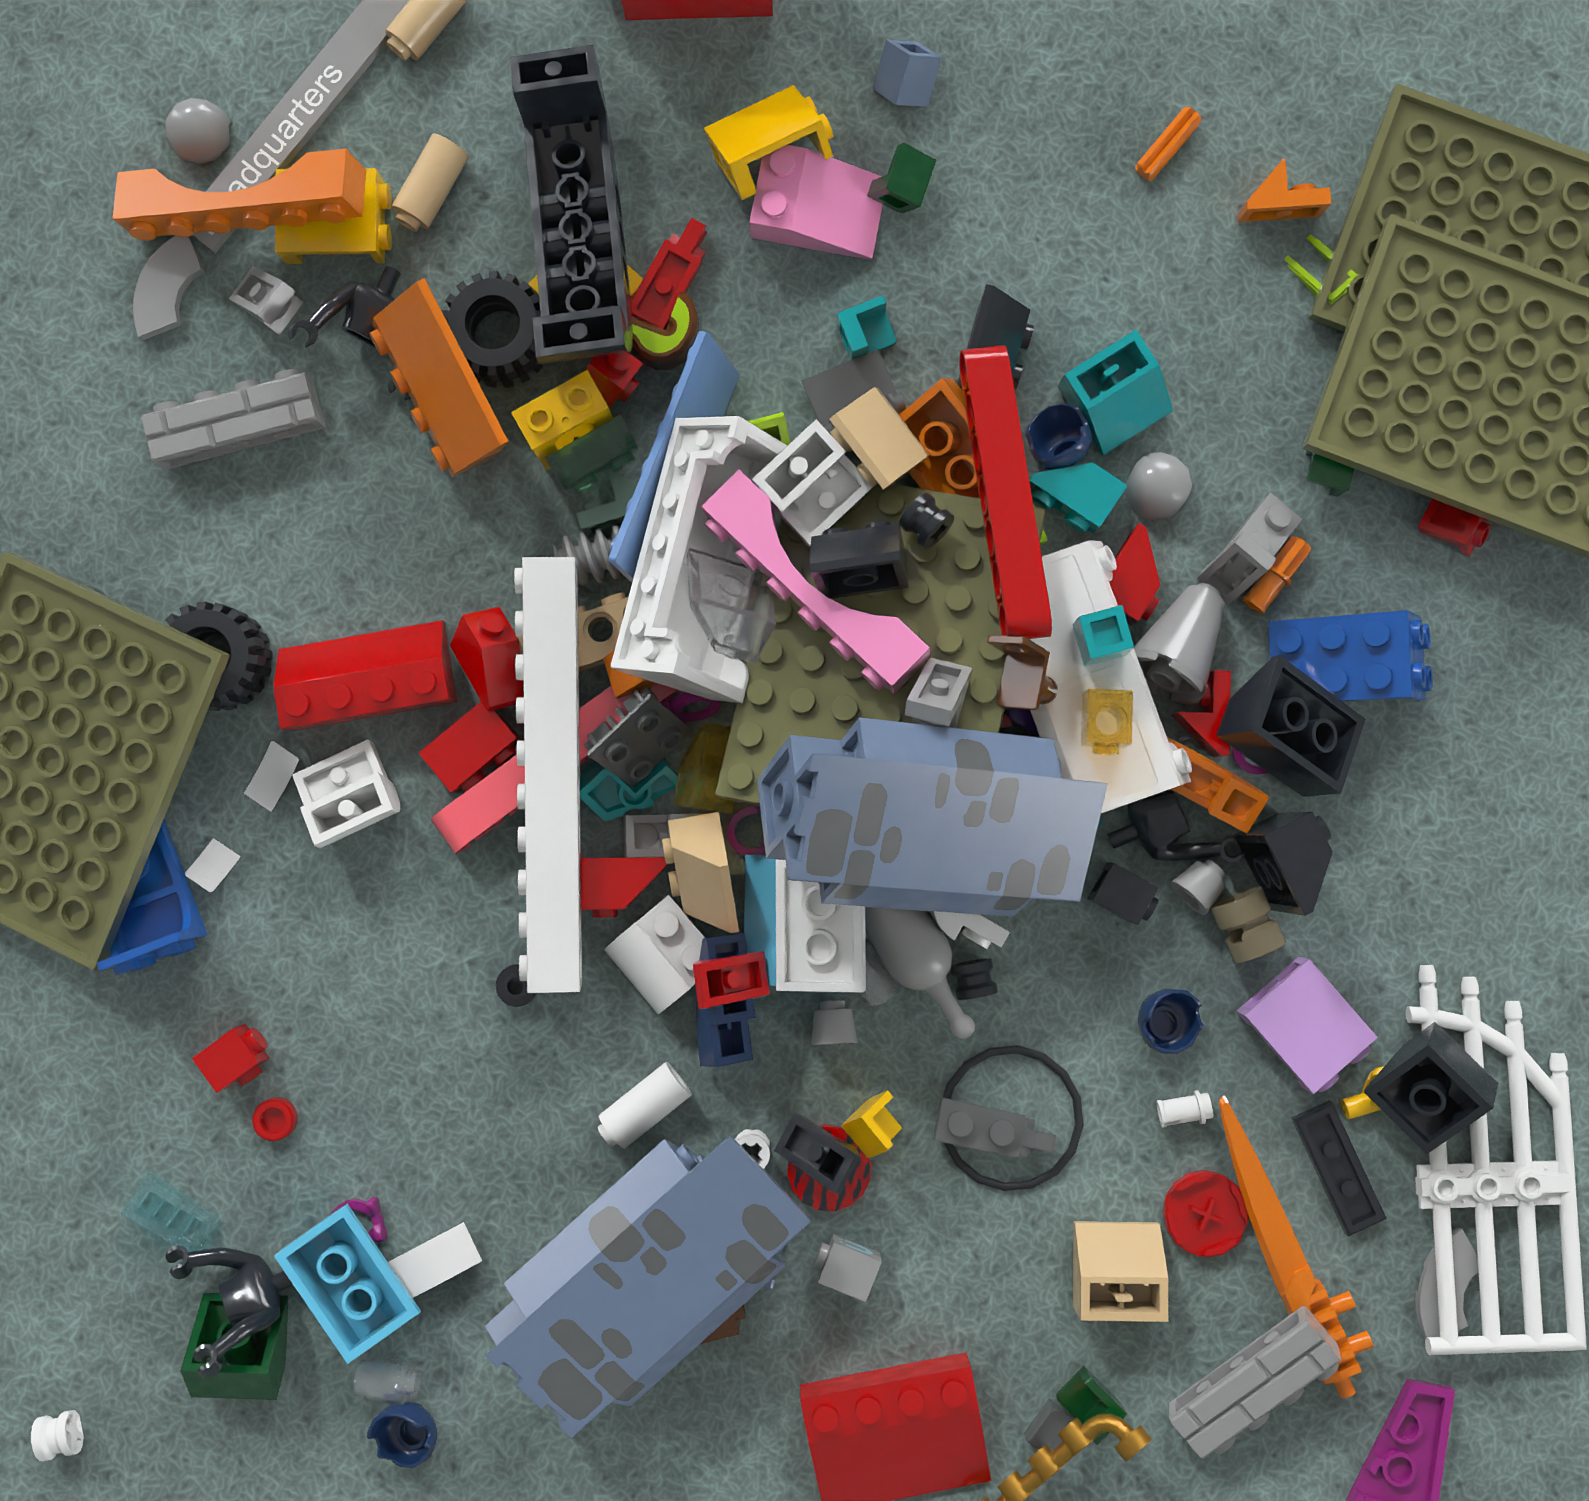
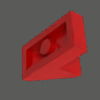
(1205, 725)
(730, 979)

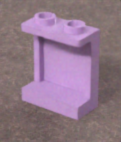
(1308, 1025)

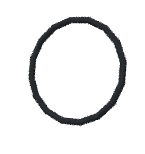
(1028, 1184)

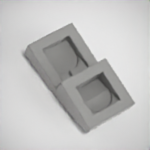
(645, 833)

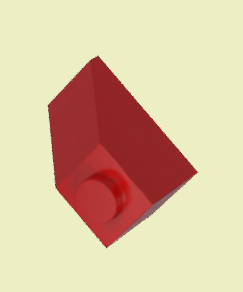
(1136, 576)
(487, 654)
(616, 882)

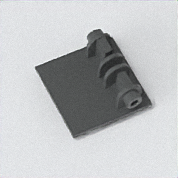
(847, 382)
(638, 739)

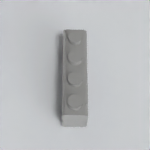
(233, 420)
(1254, 1383)

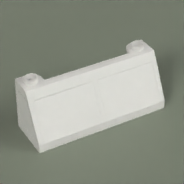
(1079, 586)
(658, 630)

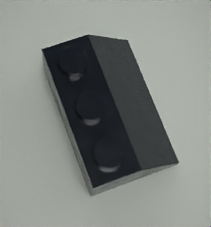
(1293, 729)
(1288, 859)

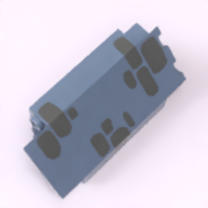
(929, 818)
(642, 1279)

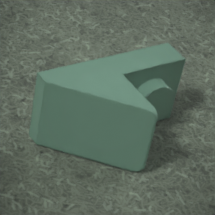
(601, 513)

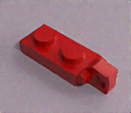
(669, 275)

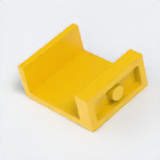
(762, 130)
(352, 236)

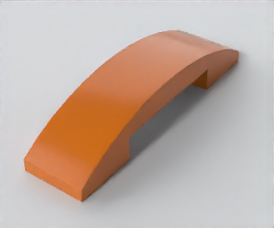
(1221, 791)

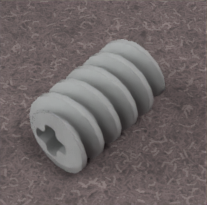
(591, 556)

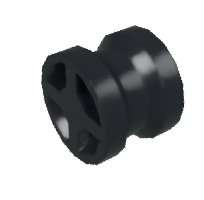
(926, 520)
(974, 979)

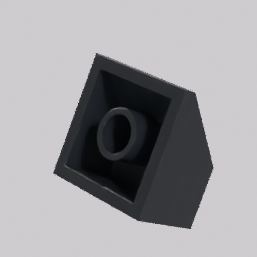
(1001, 322)
(859, 560)
(1432, 1088)

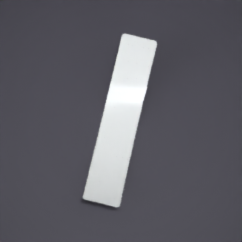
(266, 790)

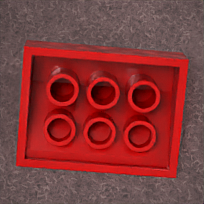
(896, 1431)

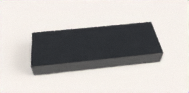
(1338, 1168)

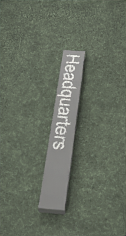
(307, 103)

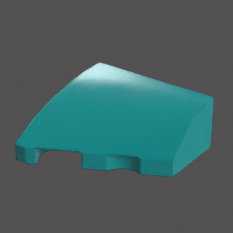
(613, 797)

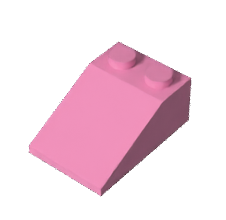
(815, 203)

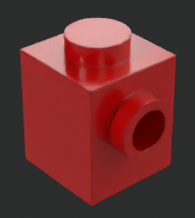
(614, 376)
(233, 1058)

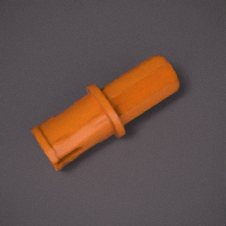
(1278, 576)

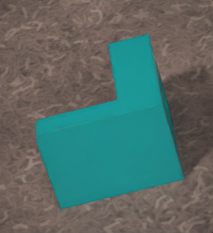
(866, 328)
(1103, 635)

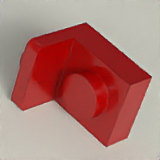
(1454, 526)

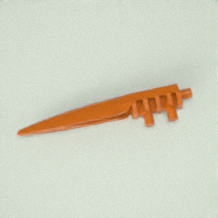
(1285, 1257)

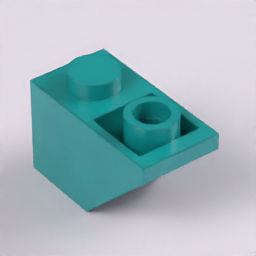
(1079, 492)

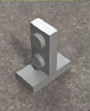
(1251, 549)

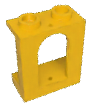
(562, 416)

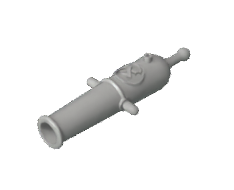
(917, 957)

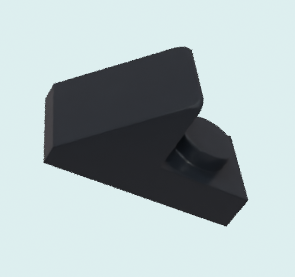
(818, 1152)

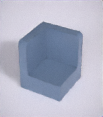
(907, 73)

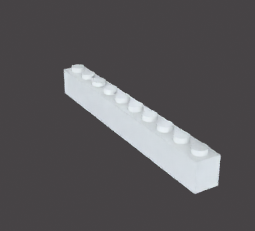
(551, 774)

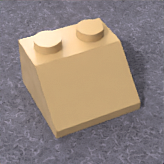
(701, 870)

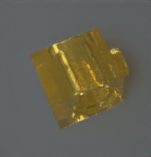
(1117, 703)

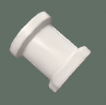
(752, 1137)

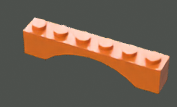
(315, 188)

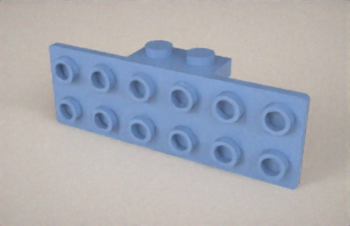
(701, 392)

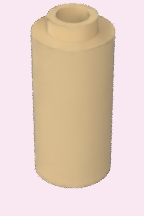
(419, 26)
(429, 183)

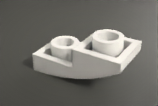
(436, 1260)

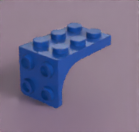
(1359, 653)
(160, 915)

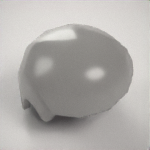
(198, 130)
(1158, 486)

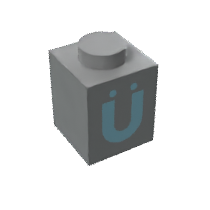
(847, 1267)

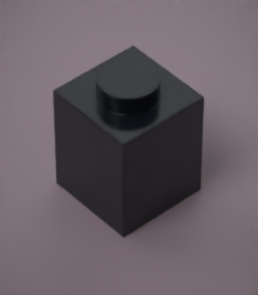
(1124, 894)

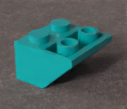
(1118, 391)

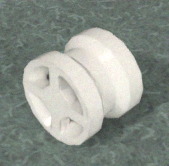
(57, 1435)

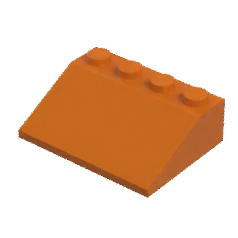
(437, 380)

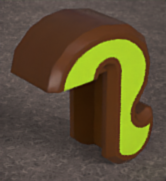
(669, 347)

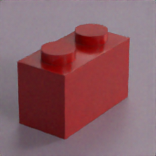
(471, 748)

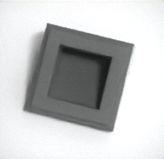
(1047, 1425)

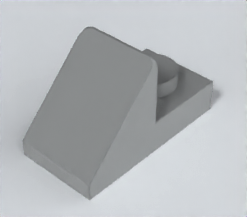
(266, 299)
(938, 694)

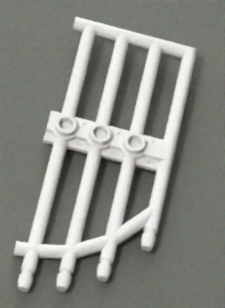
(1502, 1184)

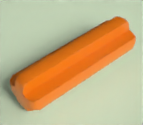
(1168, 143)

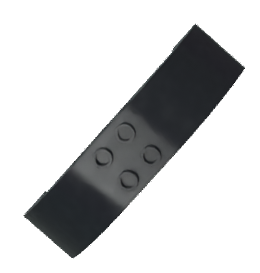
(573, 207)

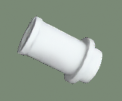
(1185, 1109)

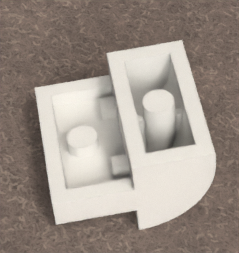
(812, 482)
(345, 793)
(976, 927)
(659, 954)

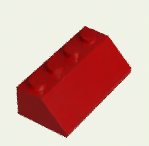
(363, 676)

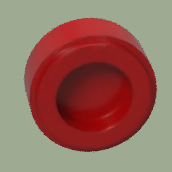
(274, 1119)

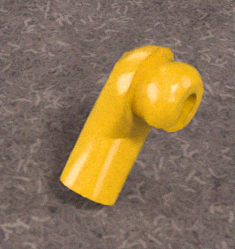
(1360, 1104)

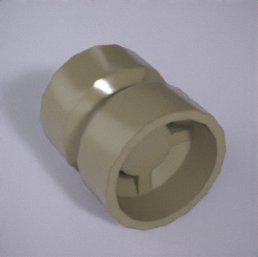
(1248, 925)

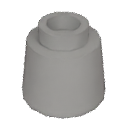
(1200, 885)
(833, 1024)

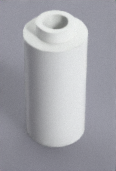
(643, 1106)

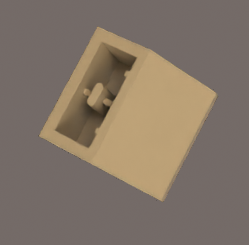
(878, 439)
(1119, 1272)

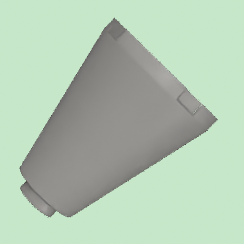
(1182, 644)

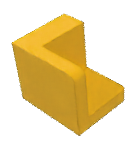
(872, 1125)

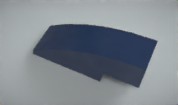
(724, 1028)

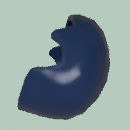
(1059, 436)
(1157, 1027)
(403, 1448)

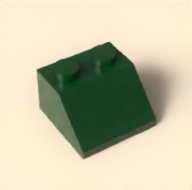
(248, 1369)

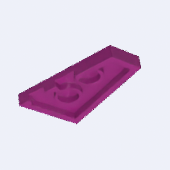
(1410, 1447)

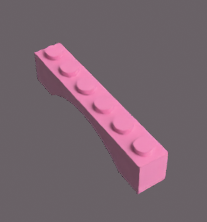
(878, 643)

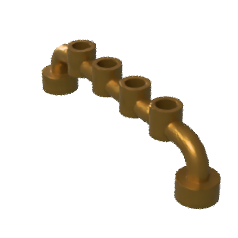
(1075, 1438)

